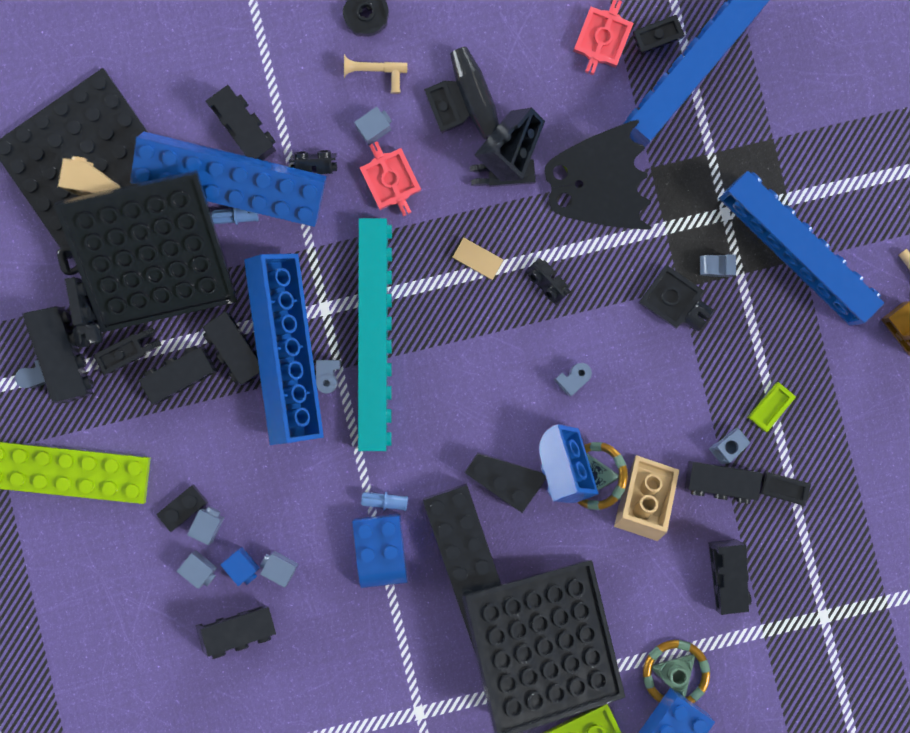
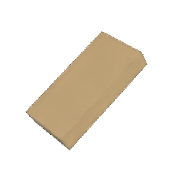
(477, 258)

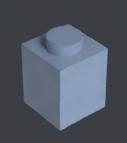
(373, 125)
(206, 525)
(278, 568)
(197, 570)

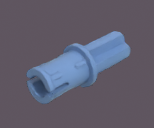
(233, 216)
(384, 501)

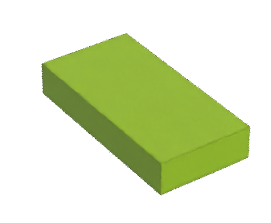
(771, 407)

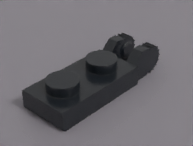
(493, 181)
(125, 352)

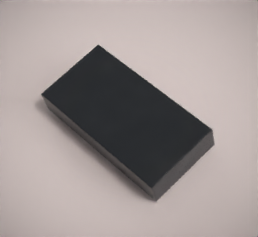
(785, 488)

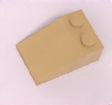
(82, 178)
(647, 499)

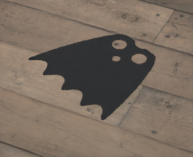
(608, 180)

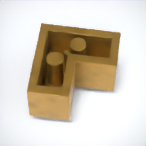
(899, 324)

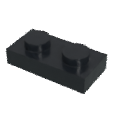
(658, 34)
(182, 508)

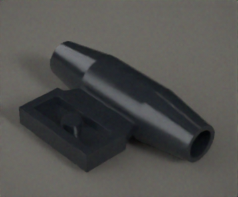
(464, 98)

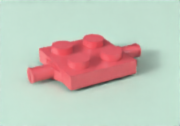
(603, 37)
(390, 178)

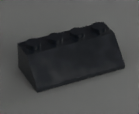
(58, 355)

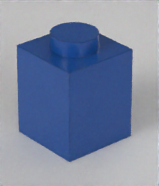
(240, 567)

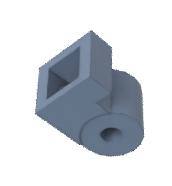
(718, 265)
(325, 375)
(30, 377)
(577, 377)
(730, 446)

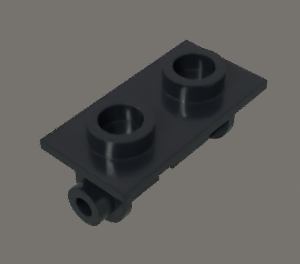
(321, 160)
(540, 274)

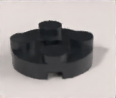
(366, 26)

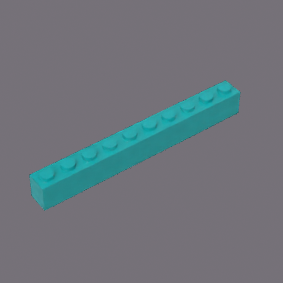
(373, 335)

